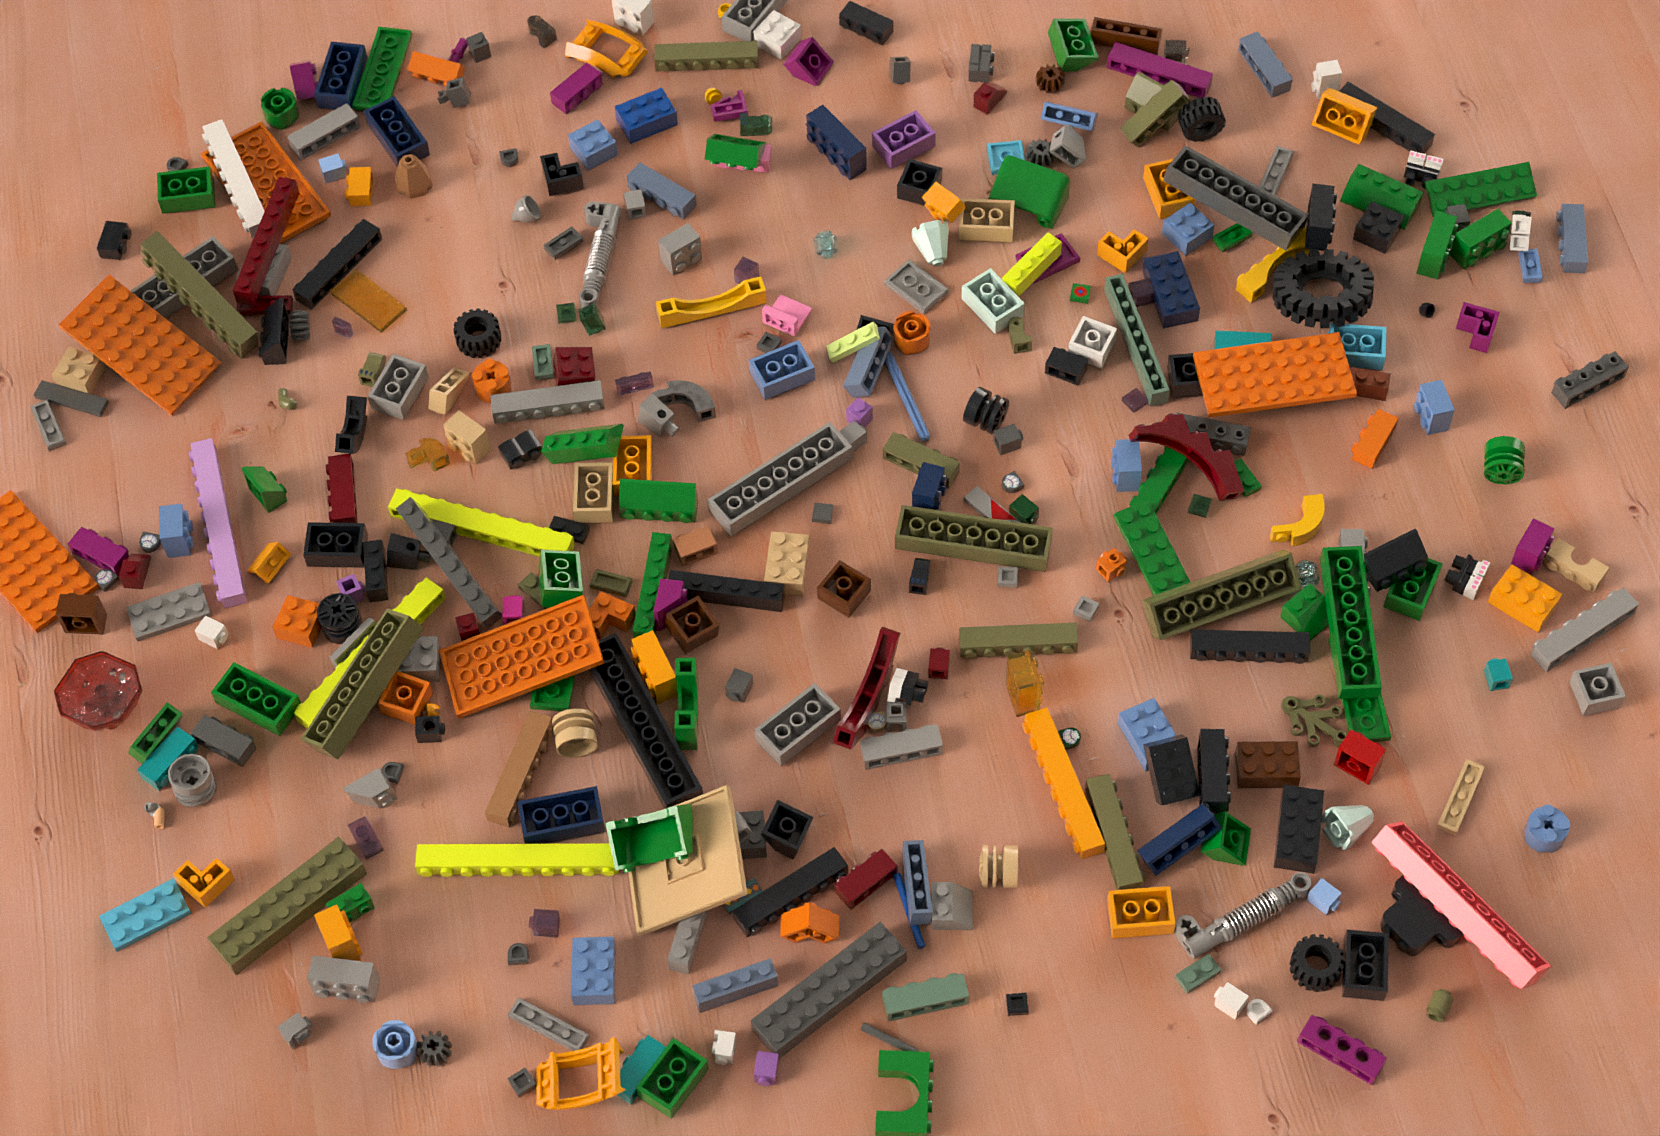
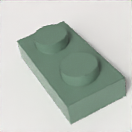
(542, 362)
(1197, 973)

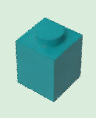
(1498, 674)

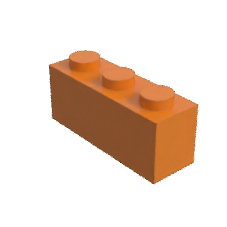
(434, 68)
(1374, 438)

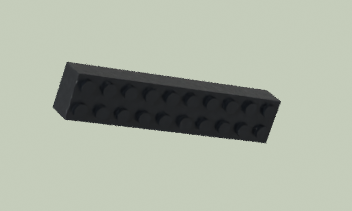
(644, 725)

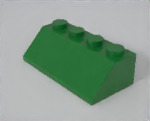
(1369, 185)
(583, 444)
(658, 500)

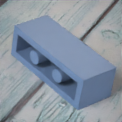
(1069, 116)

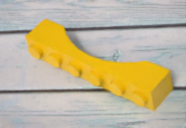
(1253, 283)
(680, 311)

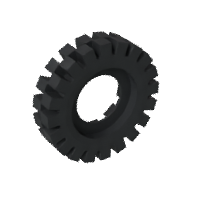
(1301, 305)

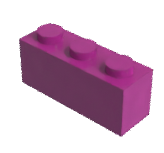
(576, 88)
(98, 550)

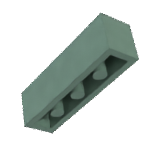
(925, 996)

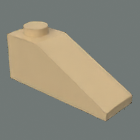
(446, 391)

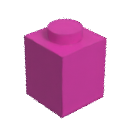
(512, 608)

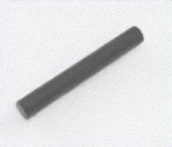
(887, 1038)

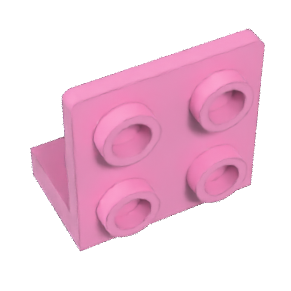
(786, 315)

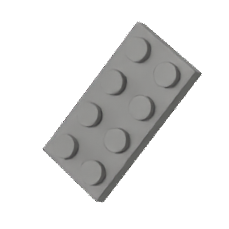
(168, 611)

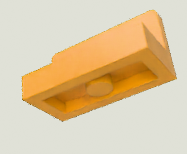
(269, 561)

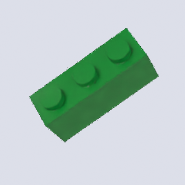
(155, 732)

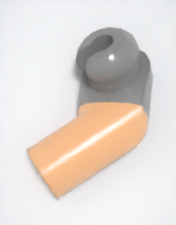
(157, 813)

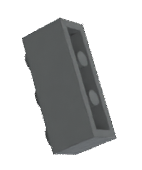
(224, 740)

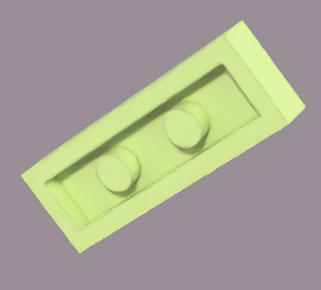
(853, 342)

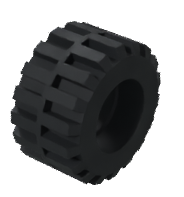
(1201, 119)
(480, 344)
(1322, 948)

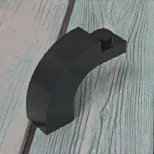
(354, 427)

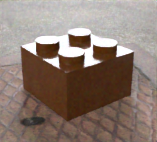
(844, 588)
(81, 614)
(691, 624)

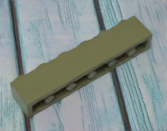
(706, 56)
(1013, 639)
(1113, 828)

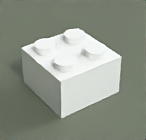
(634, 14)
(777, 35)
(1093, 341)

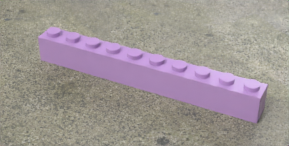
(218, 523)

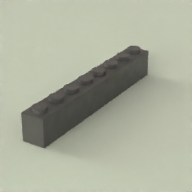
(449, 562)

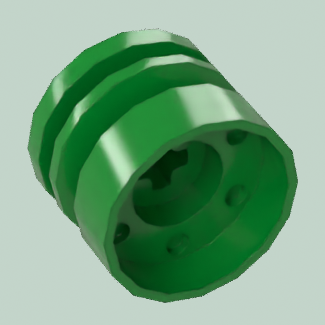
(1504, 460)

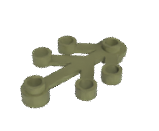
(1312, 718)

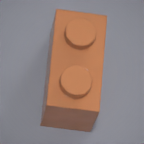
(695, 546)

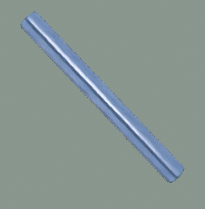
(906, 397)

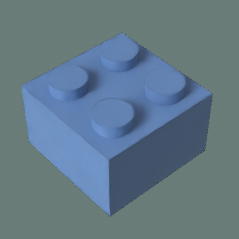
(592, 144)
(1188, 229)
(1434, 407)
(1126, 465)
(175, 530)

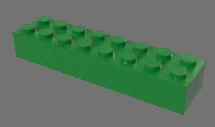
(1350, 622)

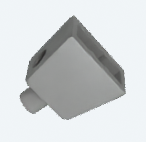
(1068, 146)
(657, 416)

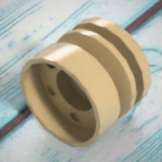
(574, 733)
(999, 866)

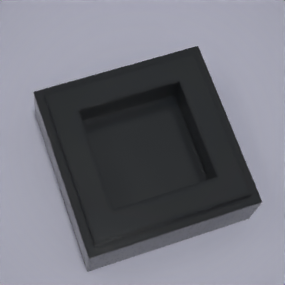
(1017, 1004)

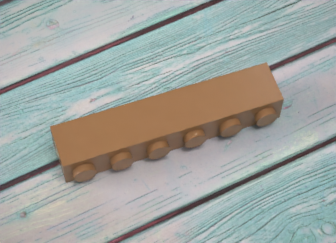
(519, 769)

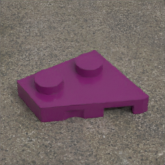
(729, 107)

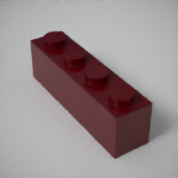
(342, 489)

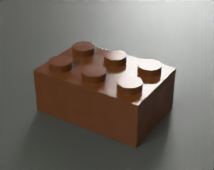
(1267, 764)

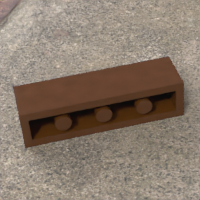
(1107, 32)

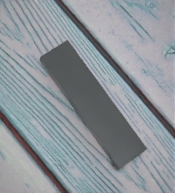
(71, 398)

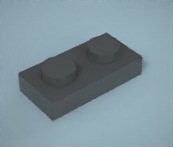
(563, 243)

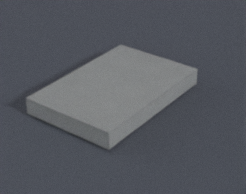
(916, 286)

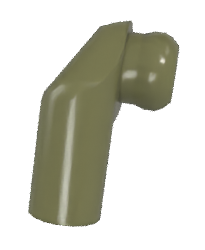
(285, 401)

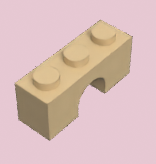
(1587, 576)

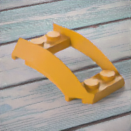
(581, 49)
(608, 1063)

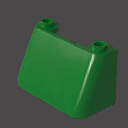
(1032, 189)
(651, 837)

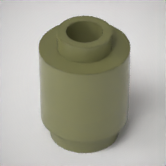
(1439, 1005)

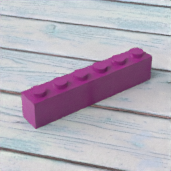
(1163, 70)

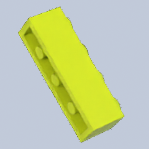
(1033, 264)

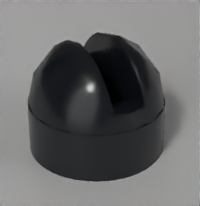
(1430, 308)

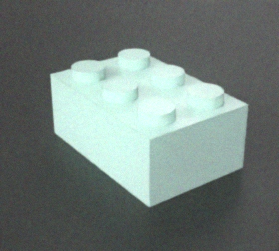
(992, 300)

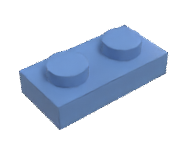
(1530, 266)

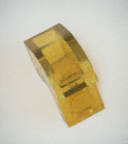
(431, 451)

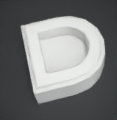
(1258, 1010)

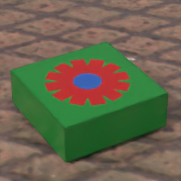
(1080, 293)

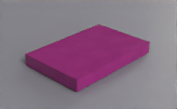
(1066, 259)

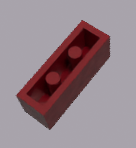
(865, 878)

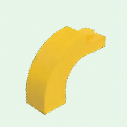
(1305, 529)

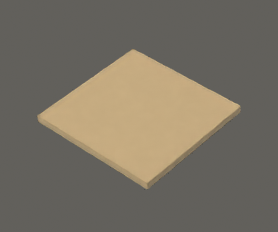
(708, 878)

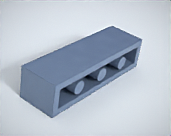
(1265, 64)
(661, 190)
(1572, 238)
(868, 365)
(916, 882)
(735, 985)

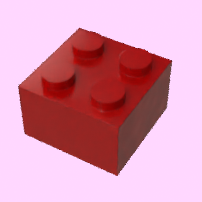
(1359, 756)

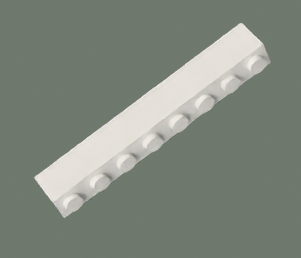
(234, 174)

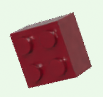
(573, 365)

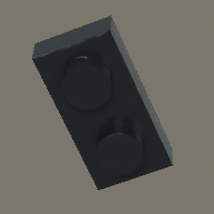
(576, 529)

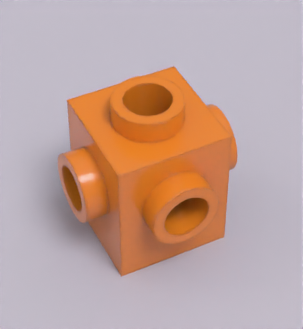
(1111, 564)

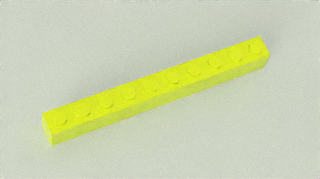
(486, 526)
(417, 605)
(514, 859)

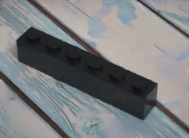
(1393, 123)
(337, 264)
(732, 590)
(1250, 646)
(790, 892)

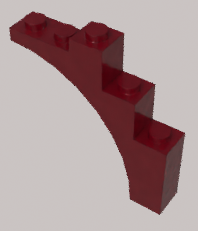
(1195, 446)
(866, 701)

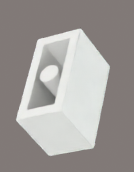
(1326, 76)

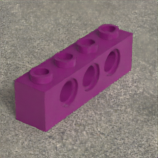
(1347, 1059)

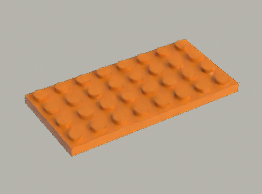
(266, 162)
(139, 344)
(1274, 374)
(35, 565)
(521, 656)

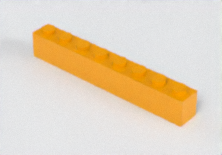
(1064, 784)

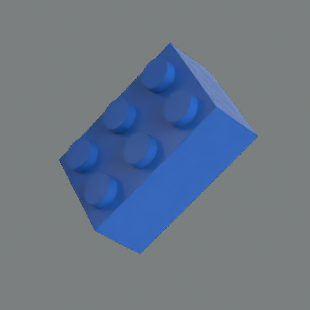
(646, 115)

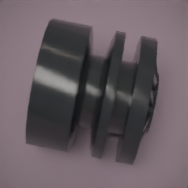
(985, 410)
(338, 617)

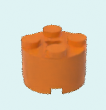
(911, 332)
(491, 379)

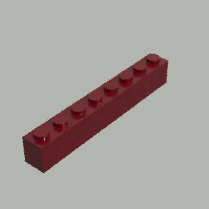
(266, 241)

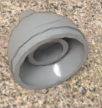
(526, 210)

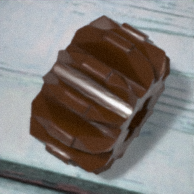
(1050, 78)

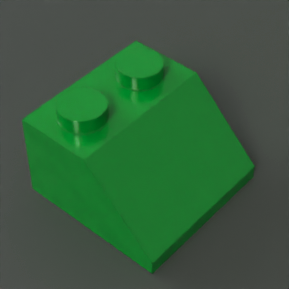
(264, 487)
(1306, 611)
(1229, 843)

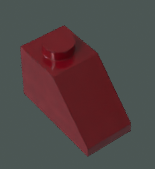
(988, 96)
(134, 571)

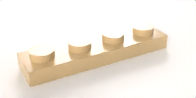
(1460, 797)

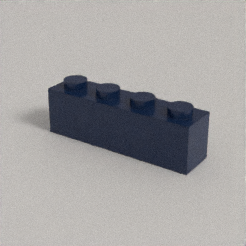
(1179, 839)

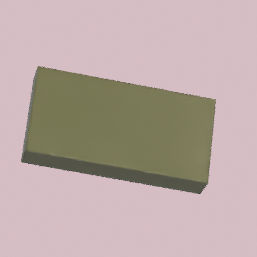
(611, 583)

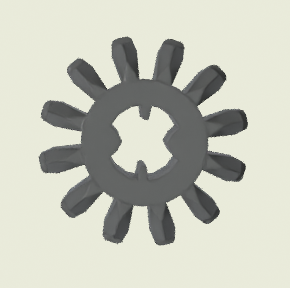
(1039, 153)
(299, 325)
(442, 1045)

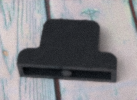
(1415, 922)

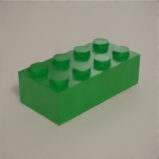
(256, 699)

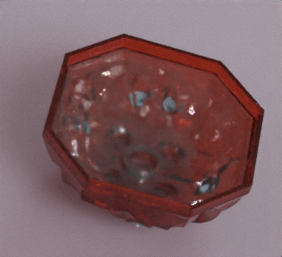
(98, 691)

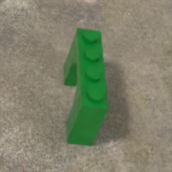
(687, 715)
(915, 1068)

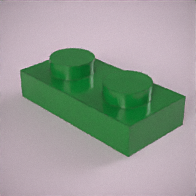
(1231, 237)
(1248, 480)

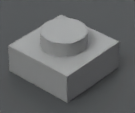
(1007, 576)
(1086, 608)

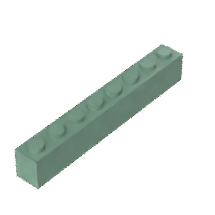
(1136, 340)

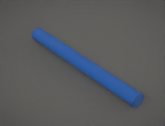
(902, 892)

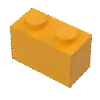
(359, 186)

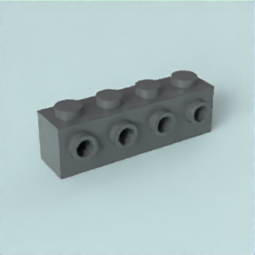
(1589, 379)
(1221, 434)

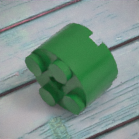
(279, 108)

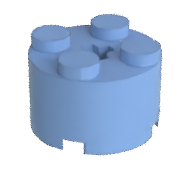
(1546, 829)

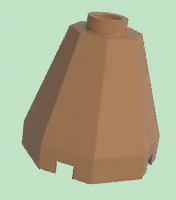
(412, 177)

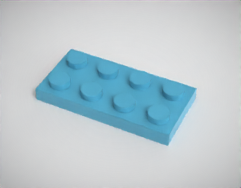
(145, 914)

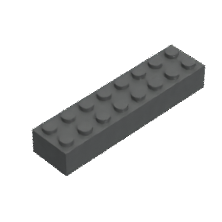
(1236, 197)
(829, 990)

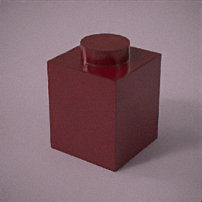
(467, 626)
(939, 663)

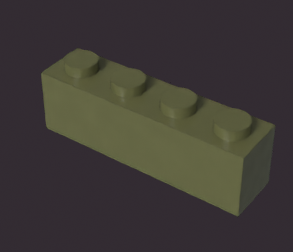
(1155, 113)
(912, 454)

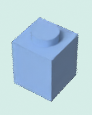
(333, 168)
(1324, 897)

